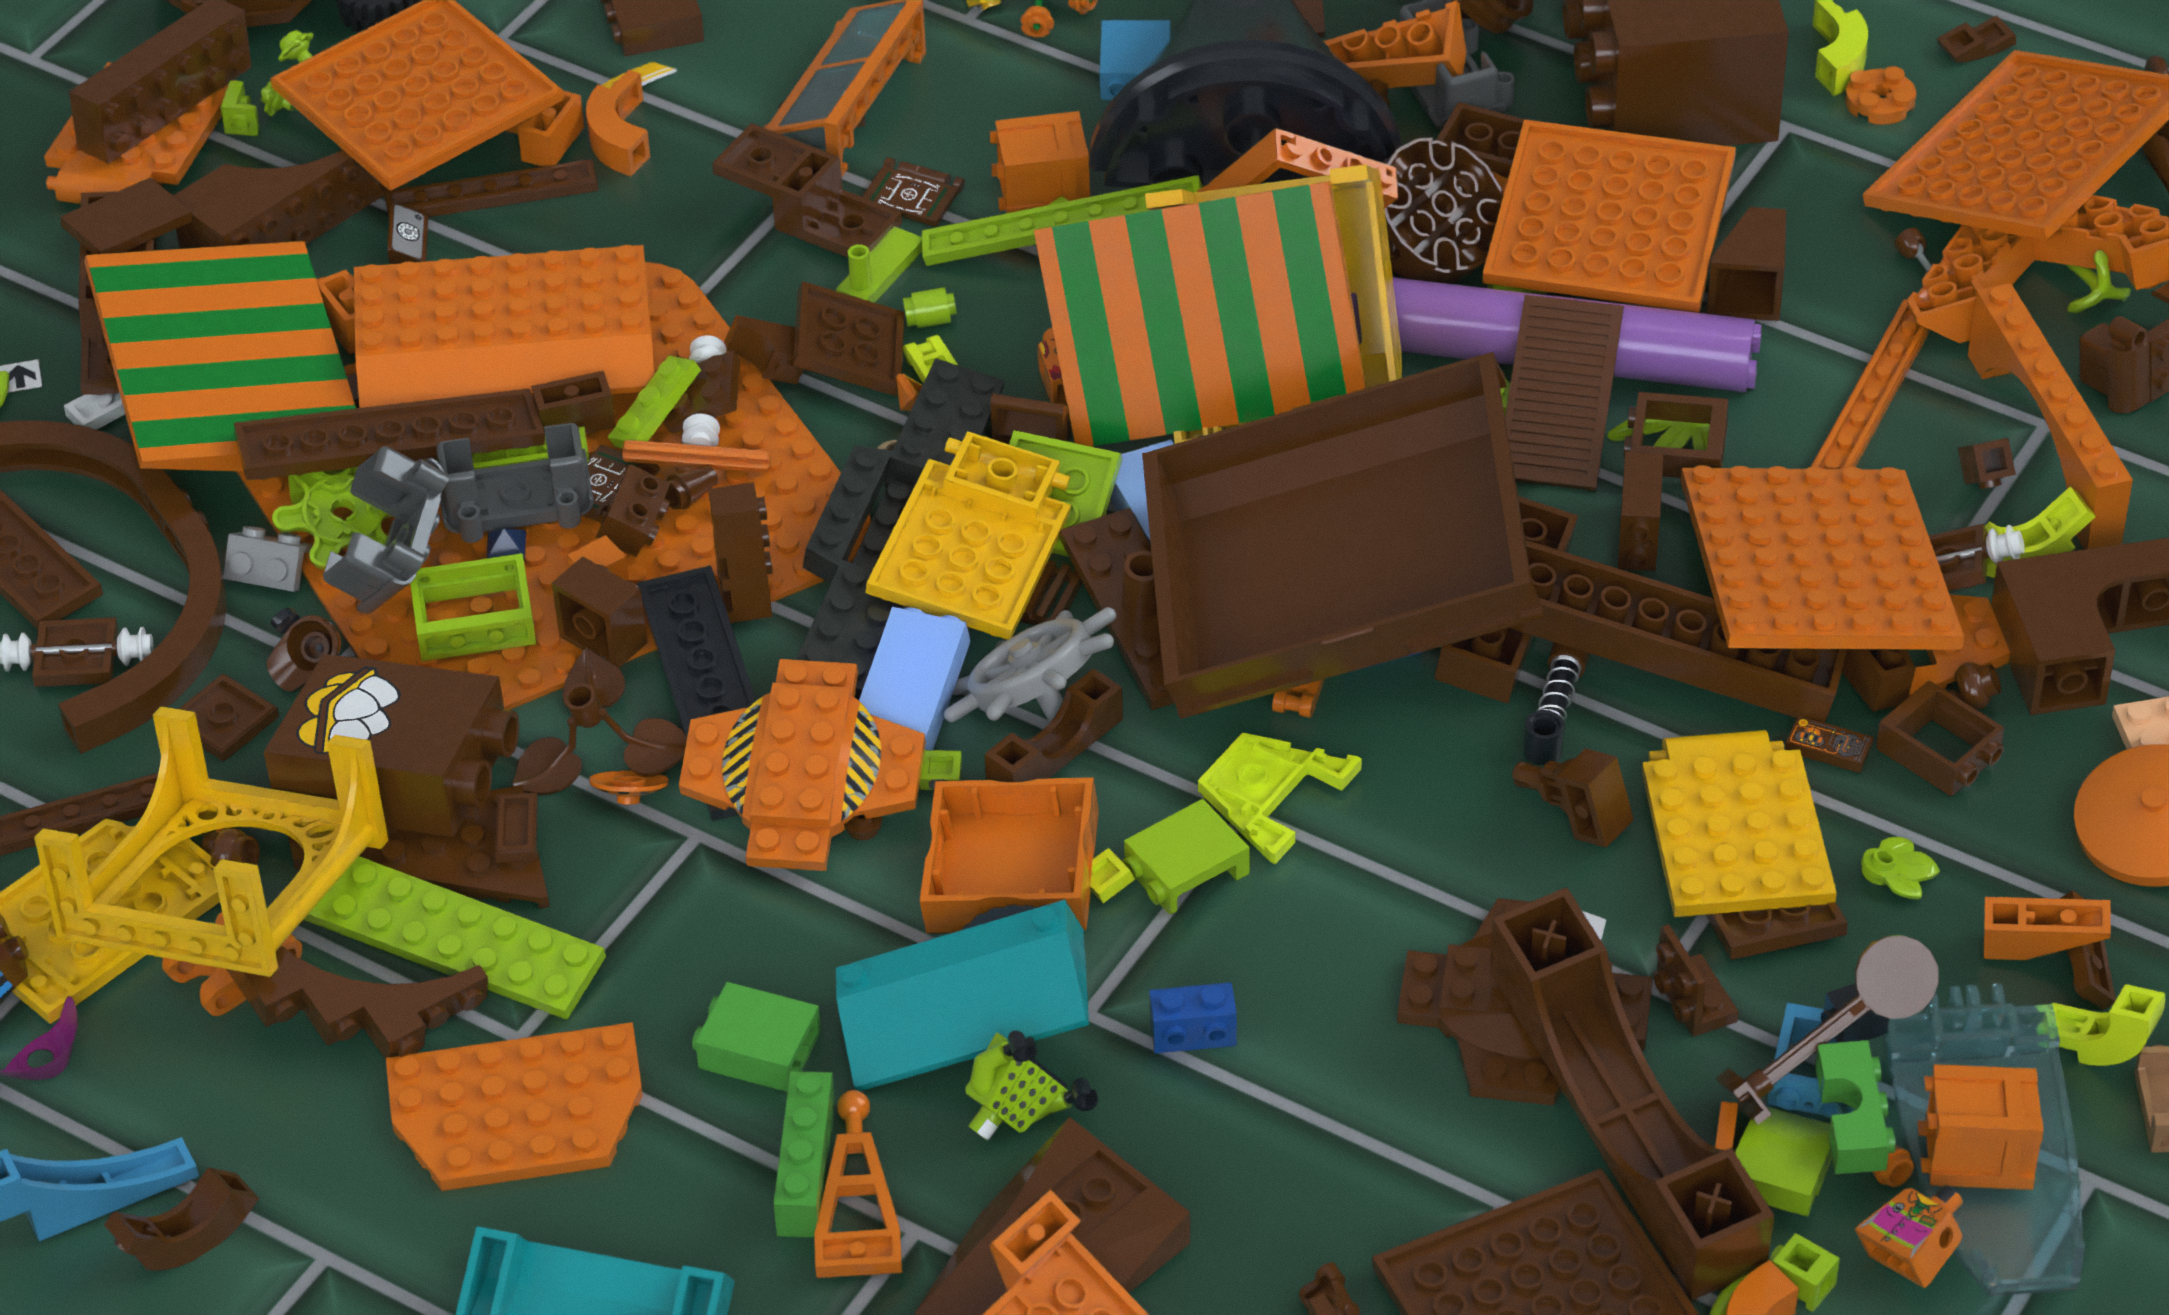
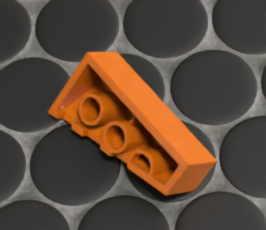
(1407, 50)

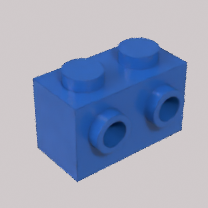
(1193, 1017)

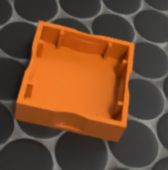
(1008, 847)

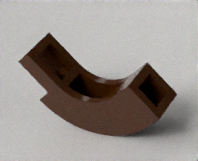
(190, 1228)

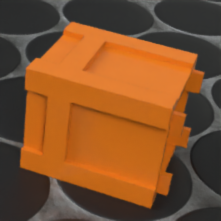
(1040, 160)
(1982, 1127)

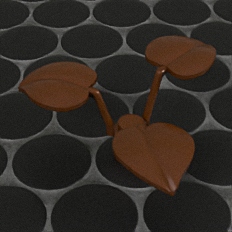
(591, 686)

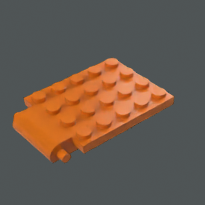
(161, 156)

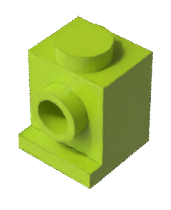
(1808, 1268)

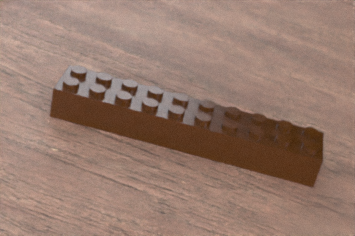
(1672, 635)

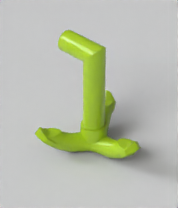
(2098, 282)

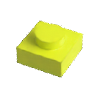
(1109, 875)

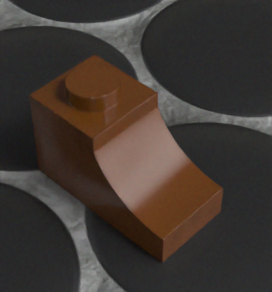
(766, 346)

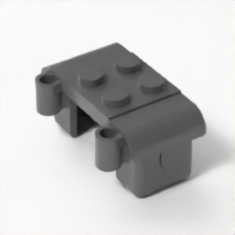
(1474, 87)
(518, 492)
(412, 496)

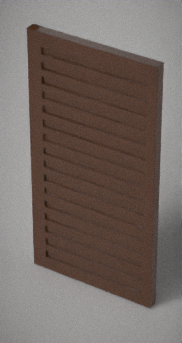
(1562, 390)

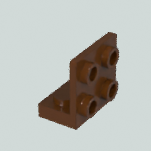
(1691, 987)

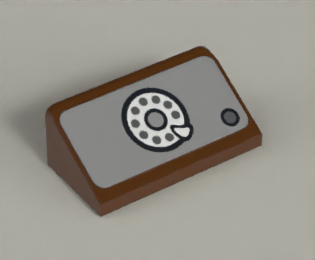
(407, 235)

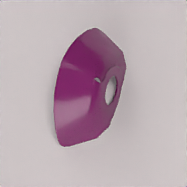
(57, 1041)

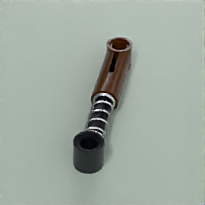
(1546, 726)

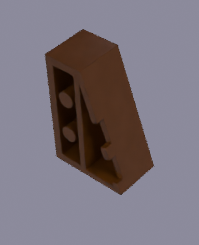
(740, 551)

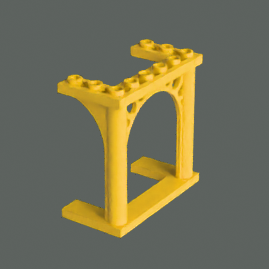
(185, 794)

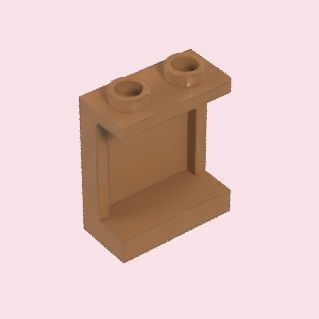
(2153, 1090)

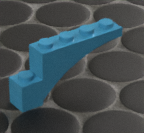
(75, 1192)

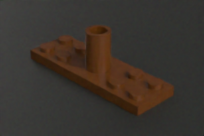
(1118, 574)

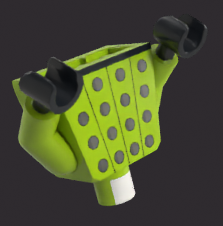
(1018, 1087)

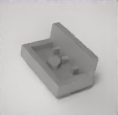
(265, 559)

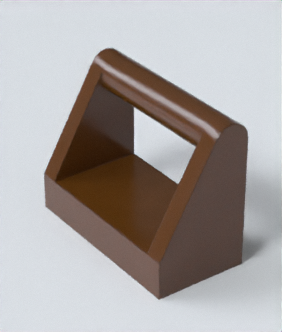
(1028, 416)

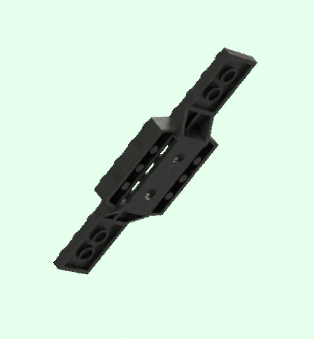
(848, 618)

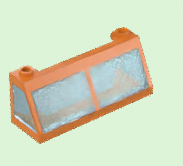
(851, 74)

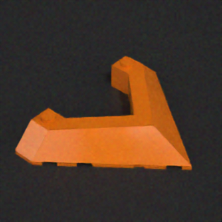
(1985, 258)

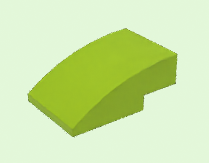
(1786, 1159)

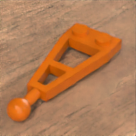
(856, 1251)

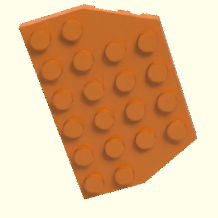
(516, 1105)

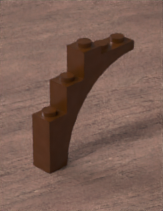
(340, 1006)

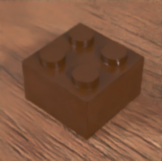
(599, 611)

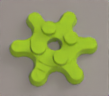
(316, 515)

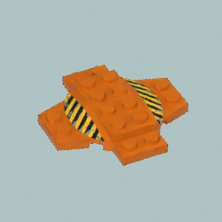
(802, 764)

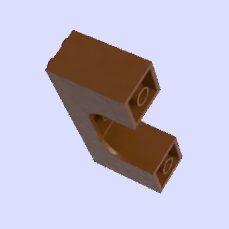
(2061, 614)

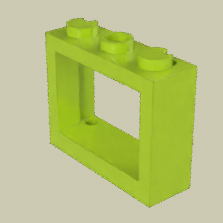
(473, 632)

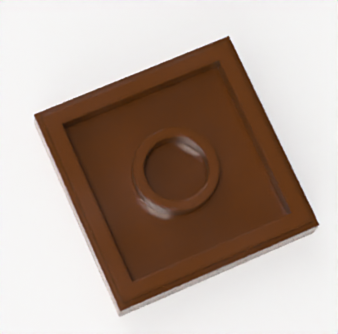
(229, 716)

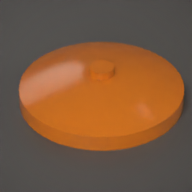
(2125, 816)

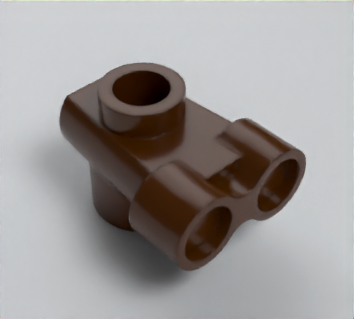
(1331, 1282)

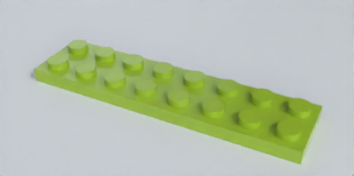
(459, 933)

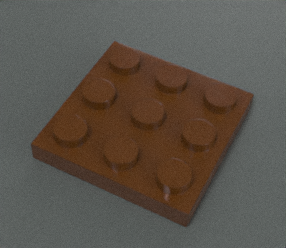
(848, 338)

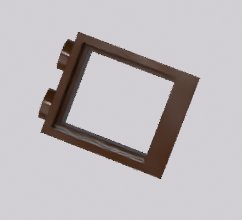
(1680, 409)
(1640, 511)
(1956, 716)

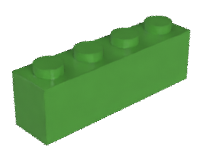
(804, 1153)

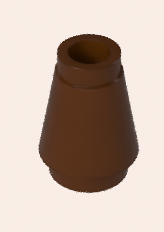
(690, 486)

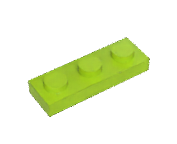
(655, 401)

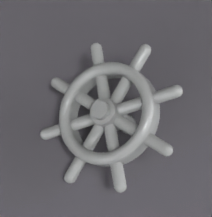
(1031, 666)

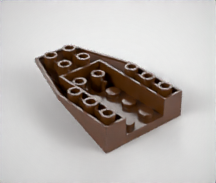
(1122, 1215)

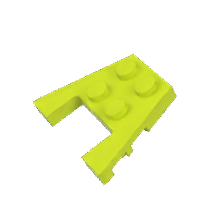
(1258, 776)

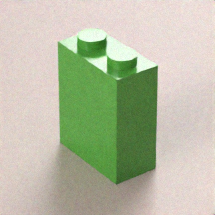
(756, 1036)

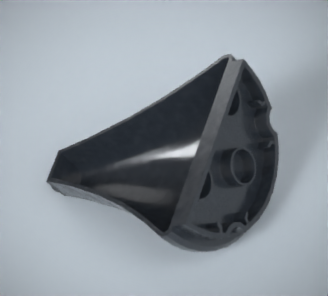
(1227, 84)

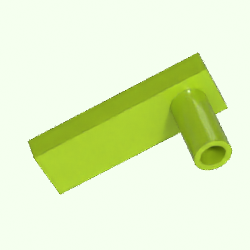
(876, 271)

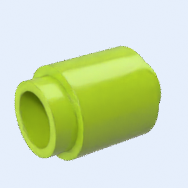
(929, 308)

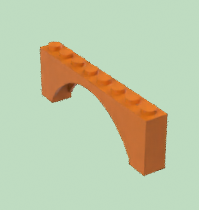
(2009, 341)

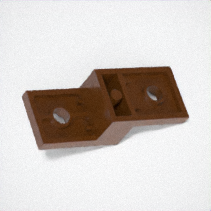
(805, 191)

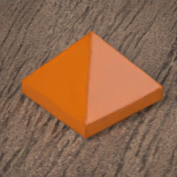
(907, 391)

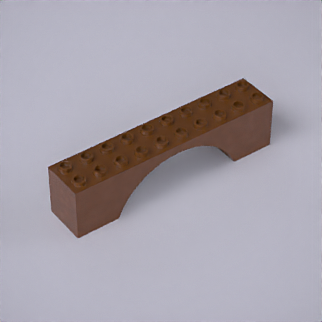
(275, 203)
(1684, 1190)

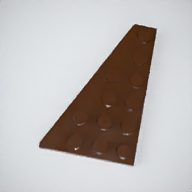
(459, 862)

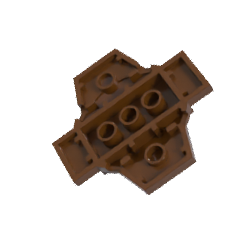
(1466, 1003)

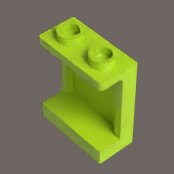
(1184, 853)

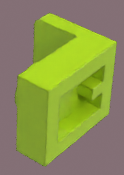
(237, 112)

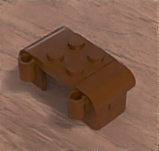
(2127, 360)

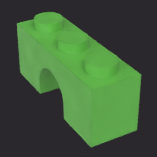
(1850, 1076)

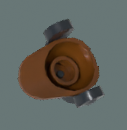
(300, 647)

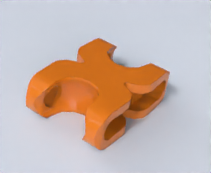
(219, 991)

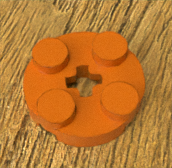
(1864, 92)

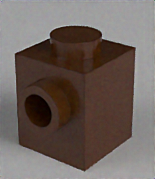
(1987, 462)

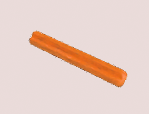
(696, 456)

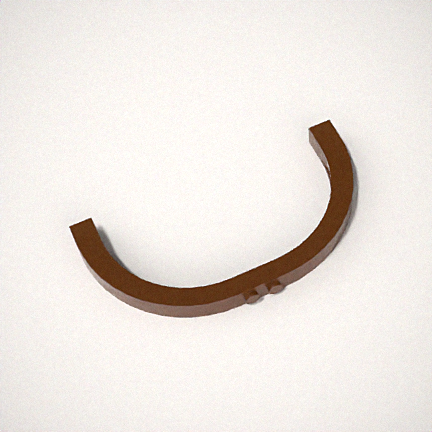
(185, 652)

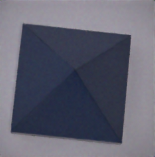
(506, 542)

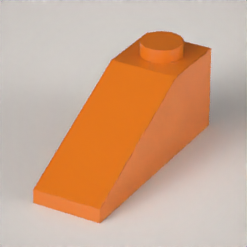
(2042, 925)

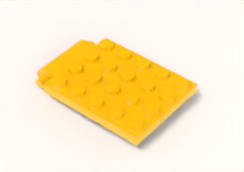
(974, 535)
(1736, 825)

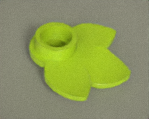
(1898, 867)

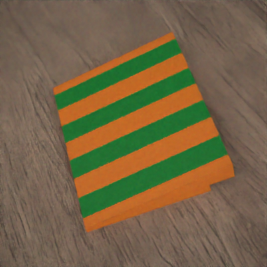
(1201, 313)
(214, 344)

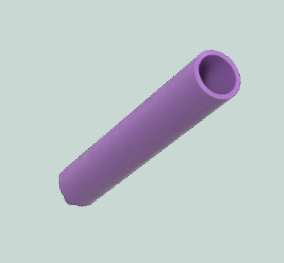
(1651, 346)

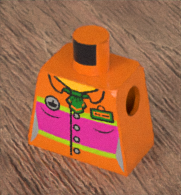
(1913, 1233)

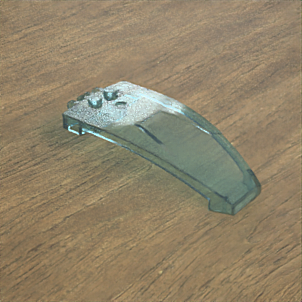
(2010, 1236)

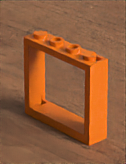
(1299, 156)

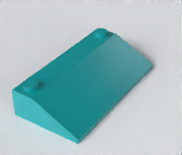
(957, 991)
(535, 1278)

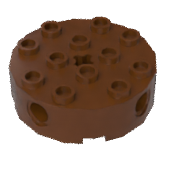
(1442, 211)

